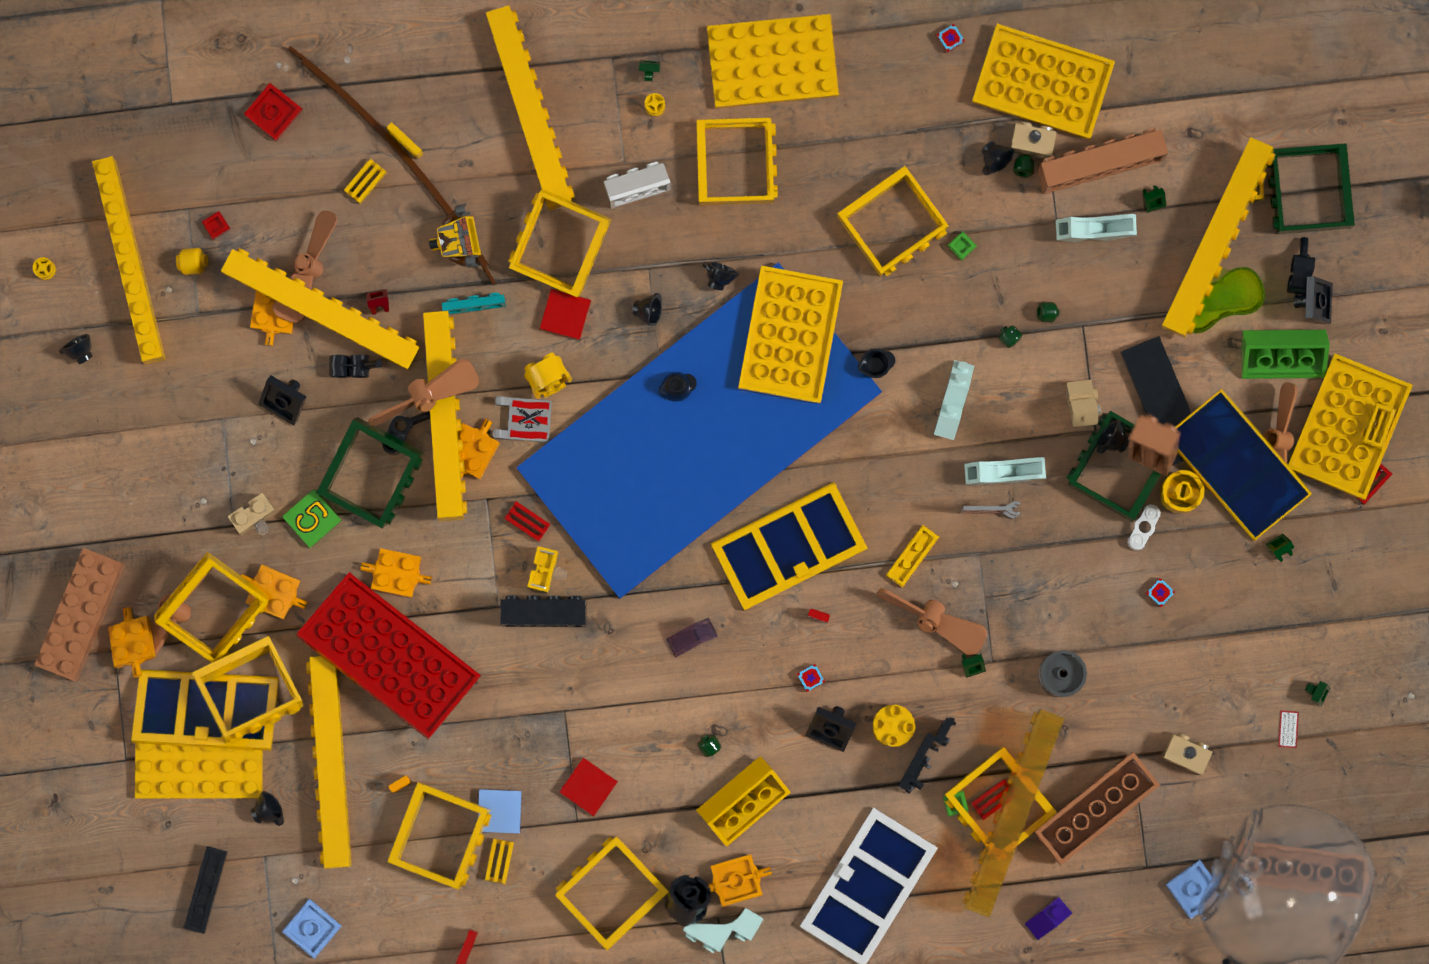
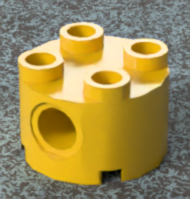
(547, 376)
(1181, 492)
(893, 726)

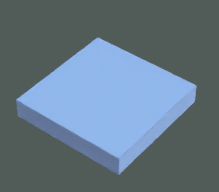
(504, 808)
(1189, 887)
(312, 928)

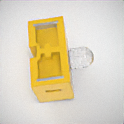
(546, 570)

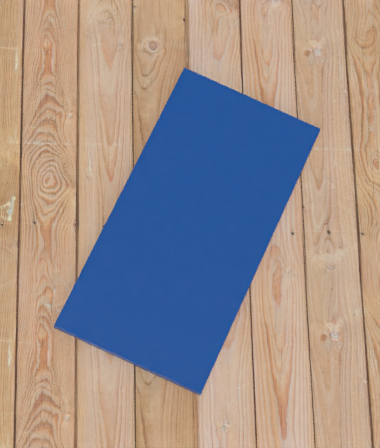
(656, 473)

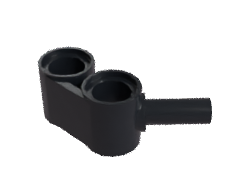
(1301, 267)
(356, 366)
(403, 434)

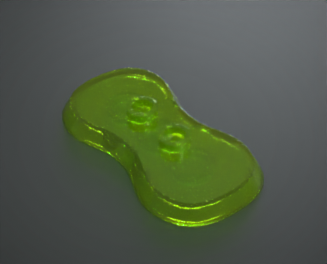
(1234, 294)

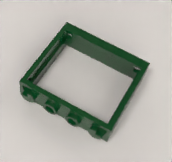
(1344, 184)
(1084, 458)
(405, 482)

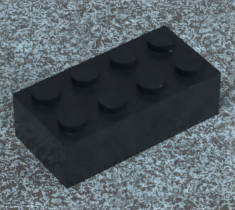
(543, 613)

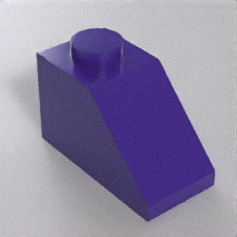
(1048, 918)

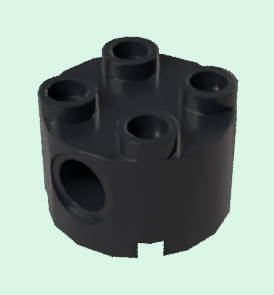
(688, 900)

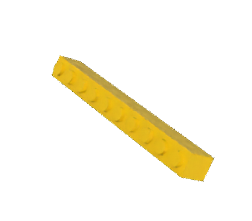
(528, 104)
(1218, 237)
(129, 260)
(320, 309)
(444, 421)
(330, 763)

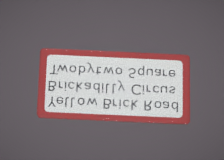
(1288, 729)

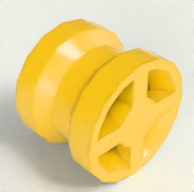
(654, 100)
(41, 265)

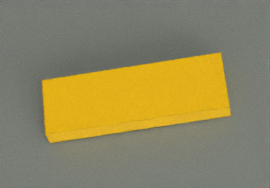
(912, 556)

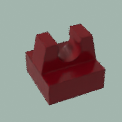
(376, 299)

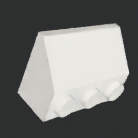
(637, 184)

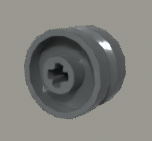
(1070, 664)

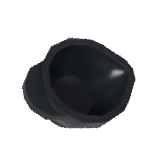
(996, 157)
(719, 275)
(649, 309)
(78, 349)
(876, 363)
(677, 386)
(1113, 438)
(267, 810)

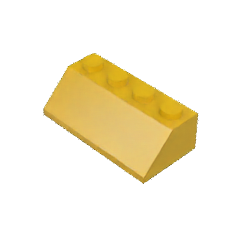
(743, 801)

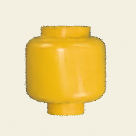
(191, 261)

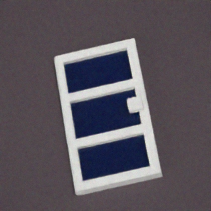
(868, 887)

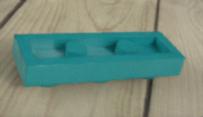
(474, 303)

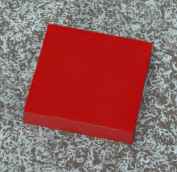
(273, 111)
(565, 314)
(588, 786)

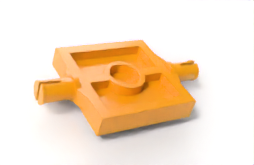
(266, 320)
(477, 449)
(396, 573)
(280, 590)
(131, 642)
(737, 880)

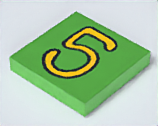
(312, 518)

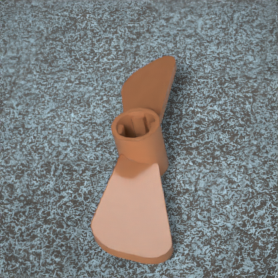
(307, 264)
(452, 381)
(1280, 438)
(181, 615)
(961, 633)

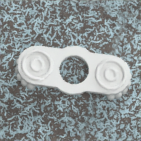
(1138, 539)

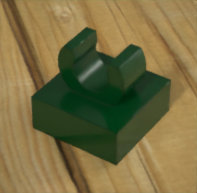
(649, 68)
(1154, 199)
(1280, 546)
(973, 665)
(1318, 692)

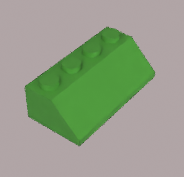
(1284, 354)

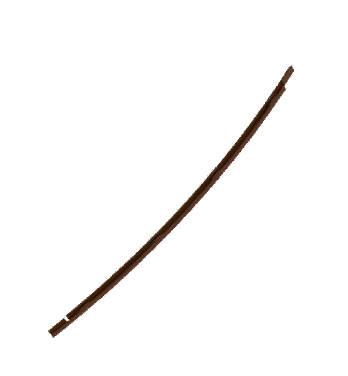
(385, 135)

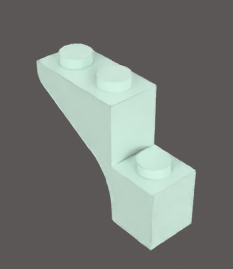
(1096, 228)
(954, 399)
(1005, 471)
(716, 934)

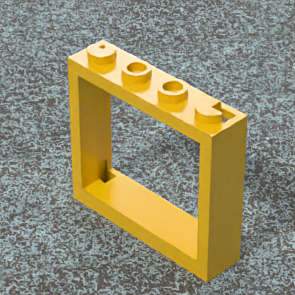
(771, 170)
(873, 194)
(523, 239)
(234, 635)
(233, 661)
(966, 819)
(407, 825)
(579, 872)

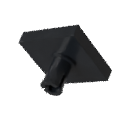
(1317, 300)
(283, 399)
(831, 728)

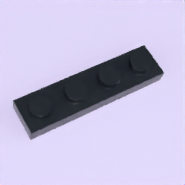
(205, 889)

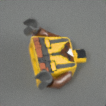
(458, 238)

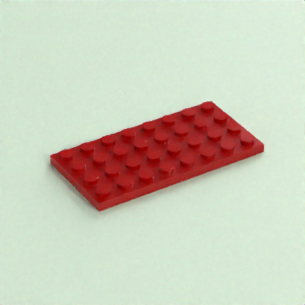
(388, 655)

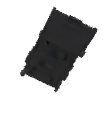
(920, 759)

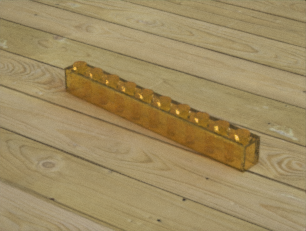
(1013, 813)

